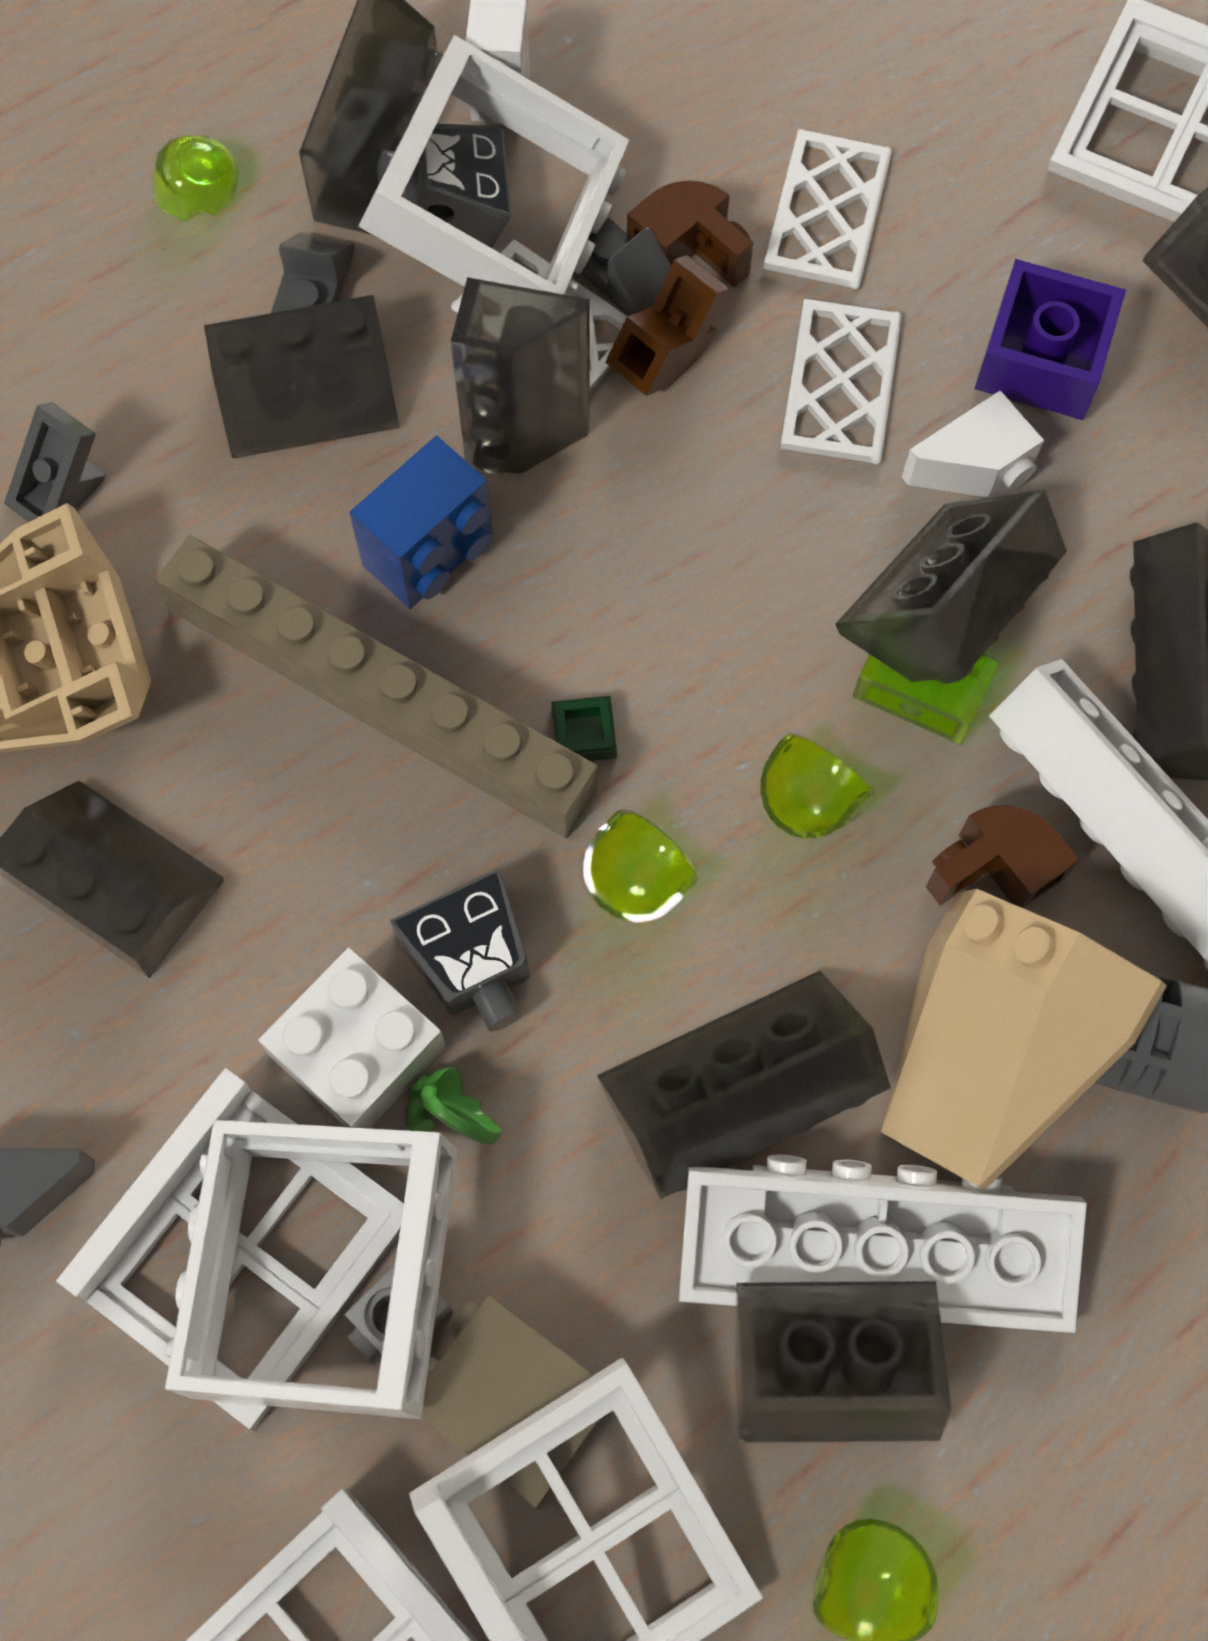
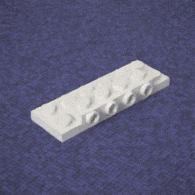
(992, 1251)

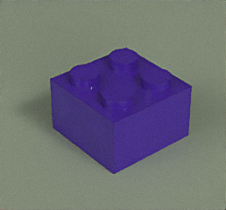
(1050, 339)

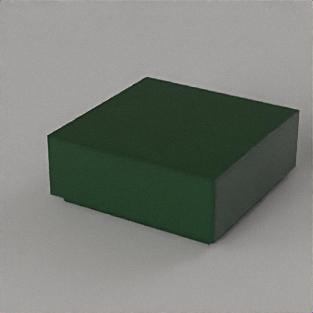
(586, 727)

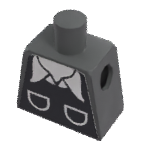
(462, 179)
(468, 949)

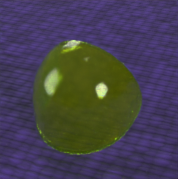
(811, 789)
(636, 868)
(875, 1584)

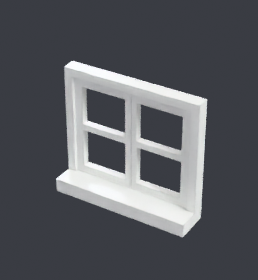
(1165, 38)
(168, 1191)
(373, 1555)
(502, 1600)

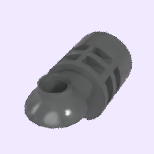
(1170, 1053)

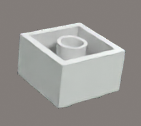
(353, 1042)

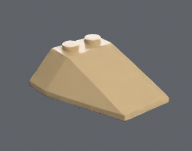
(64, 638)
(1007, 1034)

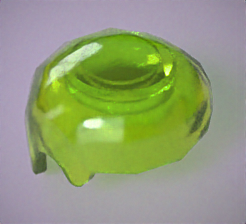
(194, 176)

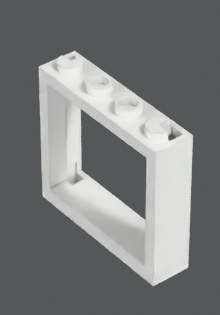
(535, 116)
(416, 1278)

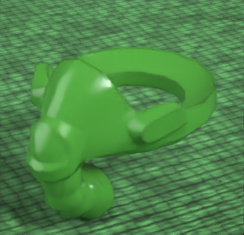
(443, 1098)

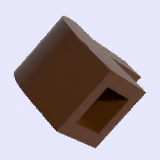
(691, 221)
(673, 333)
(1009, 844)

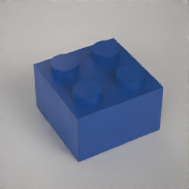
(423, 522)

